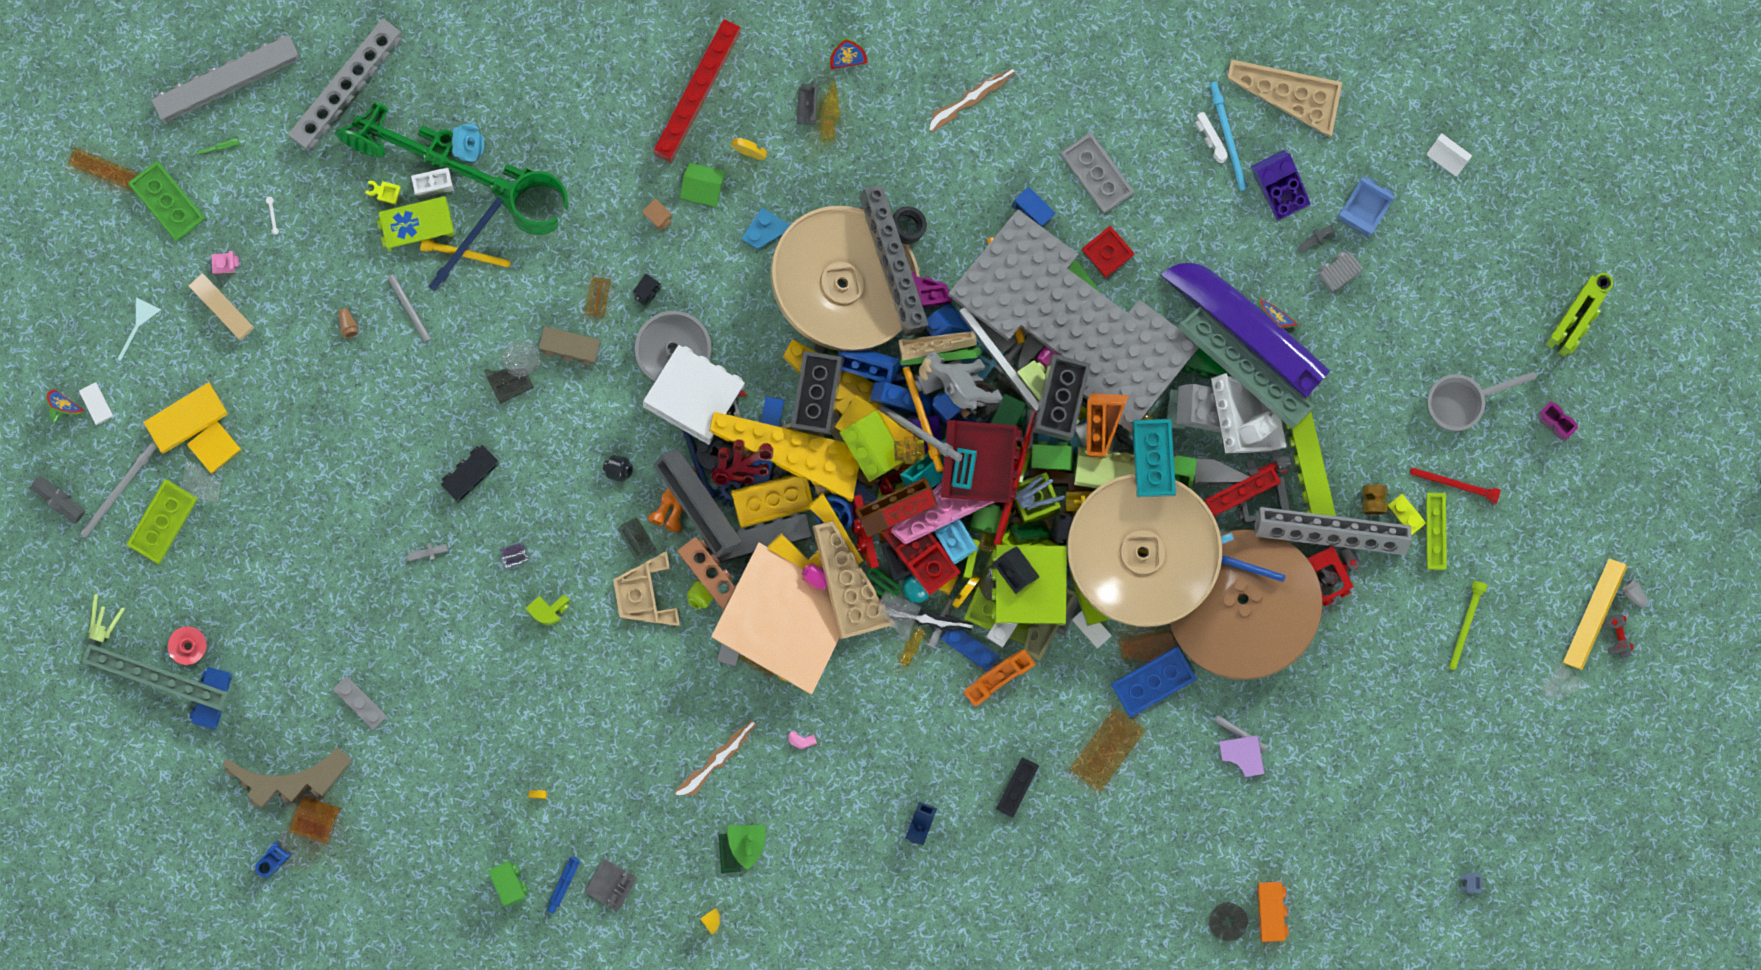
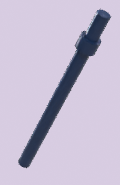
(443, 273)

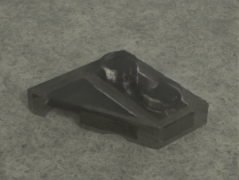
(507, 385)

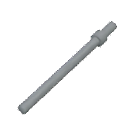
(944, 448)
(142, 459)

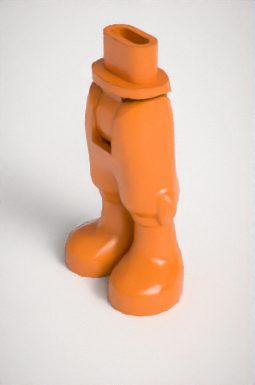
(659, 516)

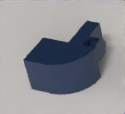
(921, 823)

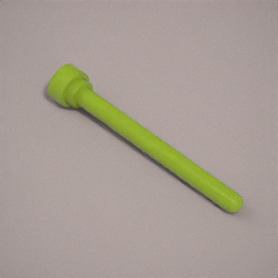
(1478, 589)

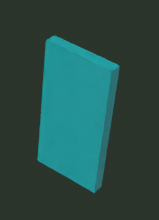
(1154, 458)

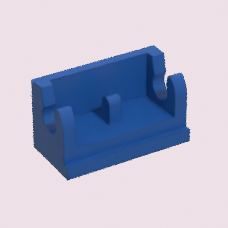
(1033, 207)

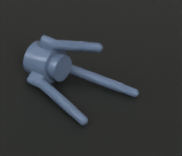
(1026, 496)

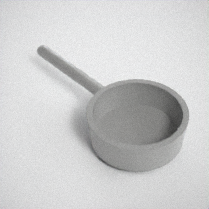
(1459, 401)

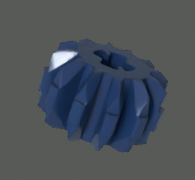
(722, 491)

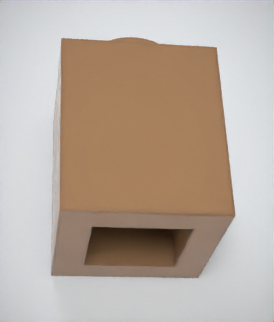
(657, 215)

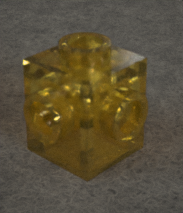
(909, 450)

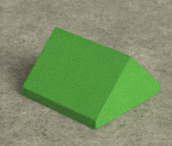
(702, 184)

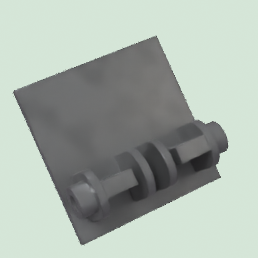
(611, 885)

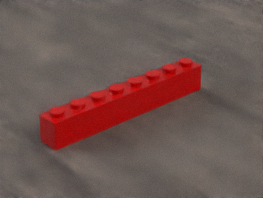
(697, 90)

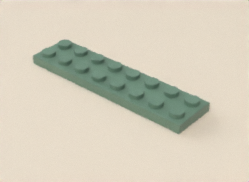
(1246, 367)

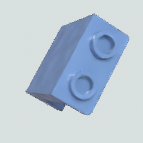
(1366, 206)

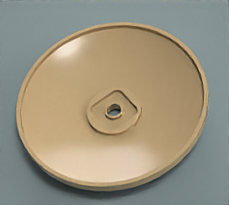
(805, 270)
(1180, 545)

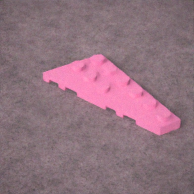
(944, 513)

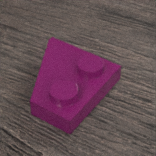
(931, 292)

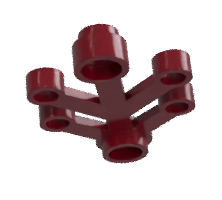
(722, 474)

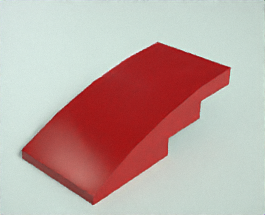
(924, 560)

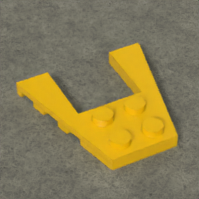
(824, 511)

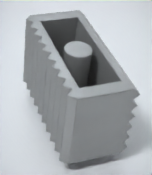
(1340, 271)

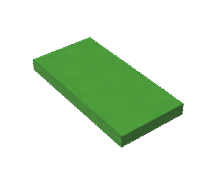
(166, 201)
(962, 353)

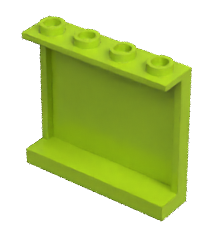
(1042, 599)

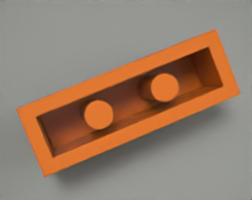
(1272, 912)

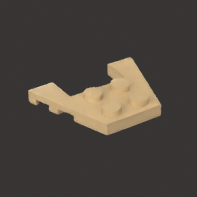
(636, 594)

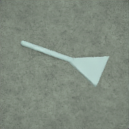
(143, 312)

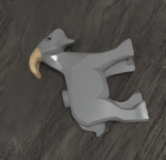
(959, 381)

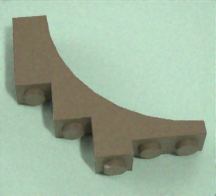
(319, 778)

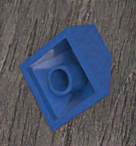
(946, 321)

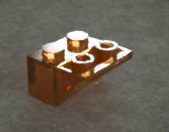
(315, 820)

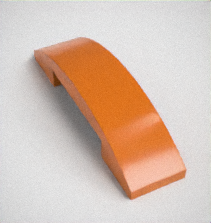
(998, 676)

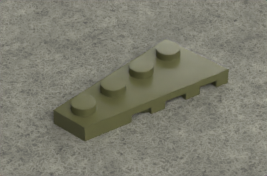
(1041, 635)

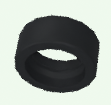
(918, 217)

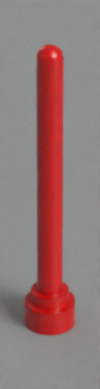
(1490, 494)

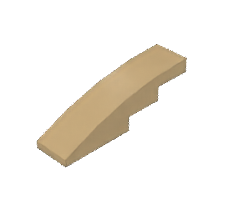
(221, 306)

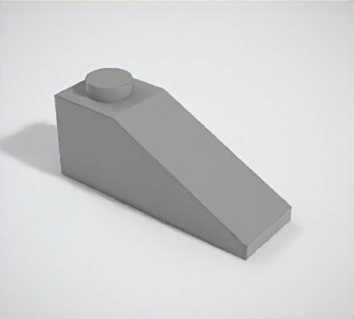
(1215, 473)

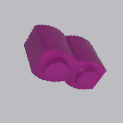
(1554, 418)

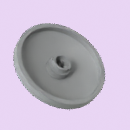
(663, 334)

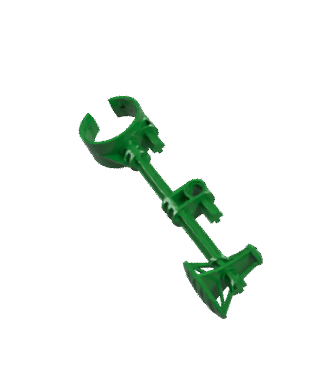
(441, 154)

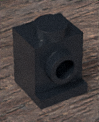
(646, 289)

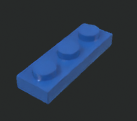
(971, 648)

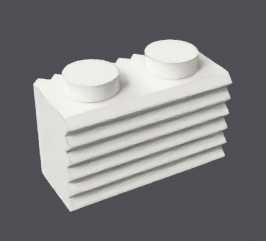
(1259, 427)

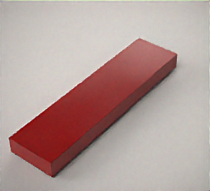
(1243, 491)

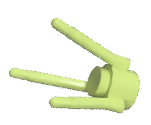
(98, 631)

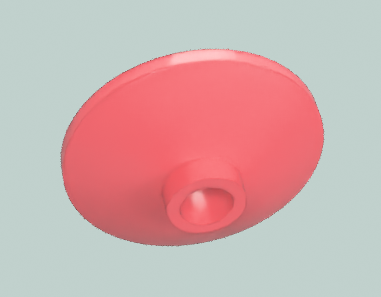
(177, 644)

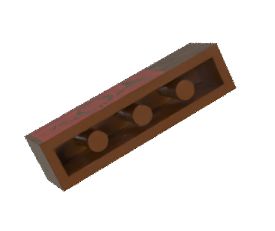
(896, 507)

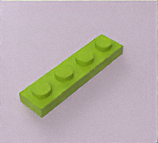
(1436, 531)

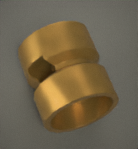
(1374, 499)

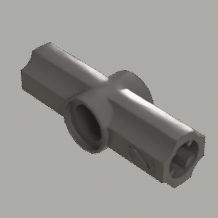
(57, 499)

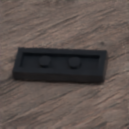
(1017, 787)

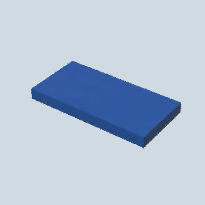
(1153, 681)

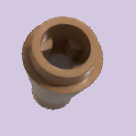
(348, 326)

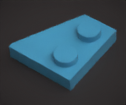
(764, 229)

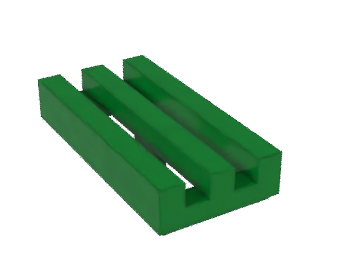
(886, 579)

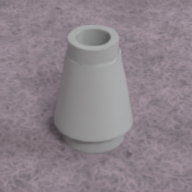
(1635, 593)

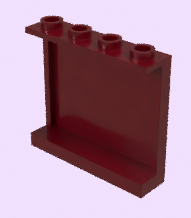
(994, 462)

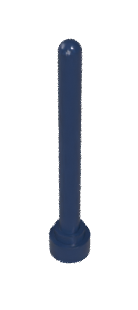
(699, 469)

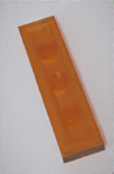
(101, 168)

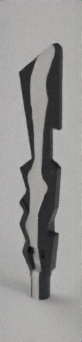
(934, 620)

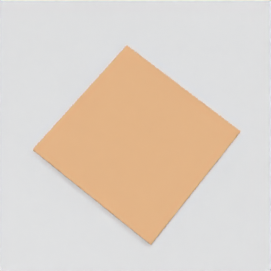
(780, 620)

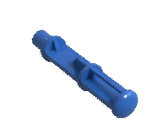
(563, 884)

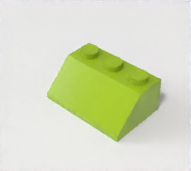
(871, 445)

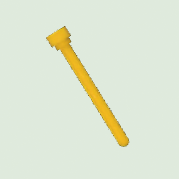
(430, 245)

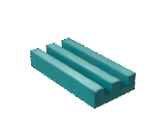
(971, 470)

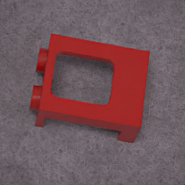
(1327, 558)

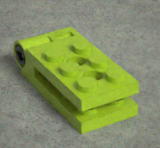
(1591, 295)

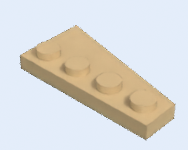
(924, 346)

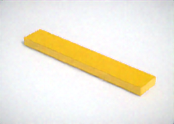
(1595, 614)

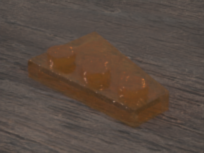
(1147, 646)

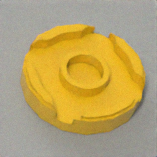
(748, 148)
(965, 591)

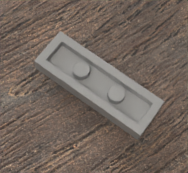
(360, 703)

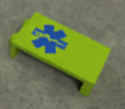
(415, 223)

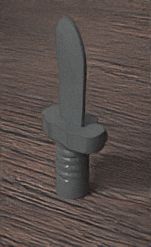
(1318, 237)

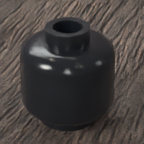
(618, 468)

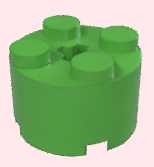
(987, 519)

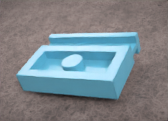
(956, 541)

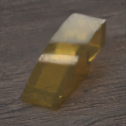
(829, 114)

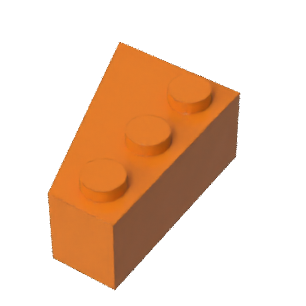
(1102, 421)

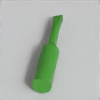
(220, 146)

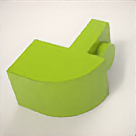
(548, 614)

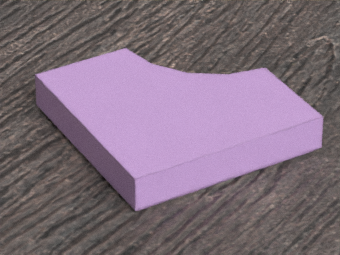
(1244, 753)

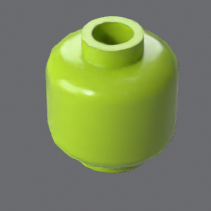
(698, 596)

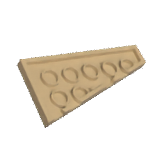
(849, 588)

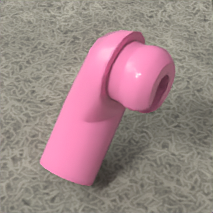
(800, 742)

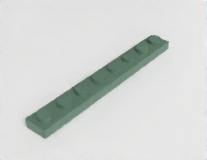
(155, 677)

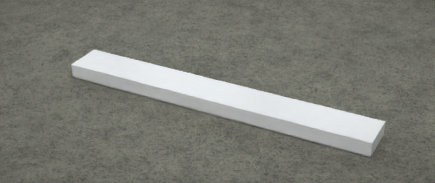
(999, 359)

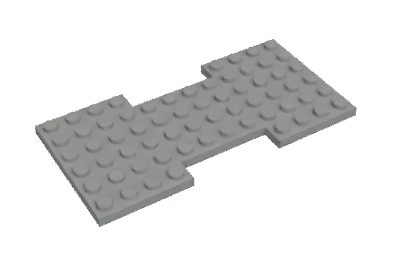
(1027, 285)

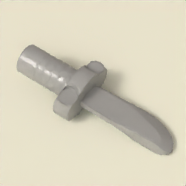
(426, 552)

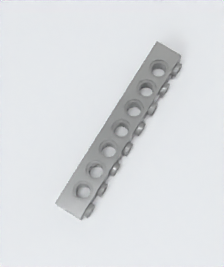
(383, 30)
(1333, 531)

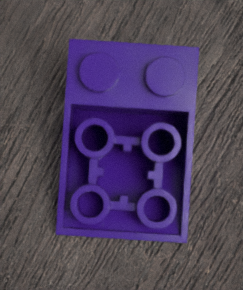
(1281, 184)

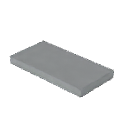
(1097, 173)

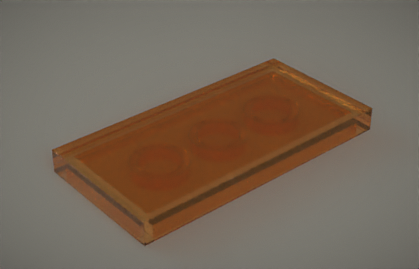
(1107, 749)

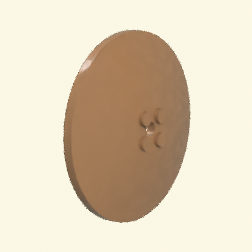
(1267, 630)

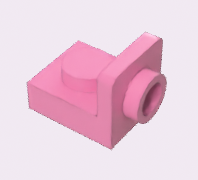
(224, 263)

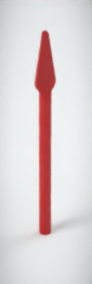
(1019, 465)

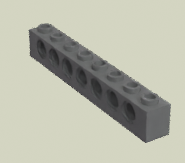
(893, 260)

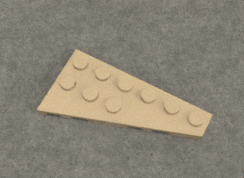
(1297, 94)

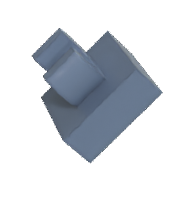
(1474, 883)

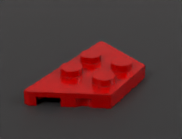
(864, 543)

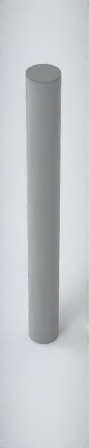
(409, 308)

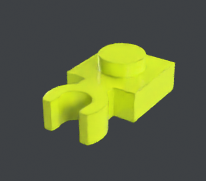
(386, 192)

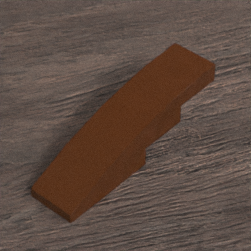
(1060, 479)

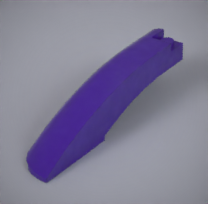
(1248, 325)

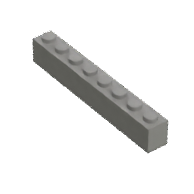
(225, 79)

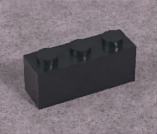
(469, 473)

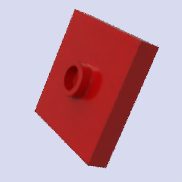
(1107, 252)

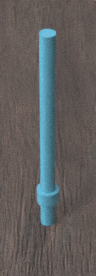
(1218, 101)

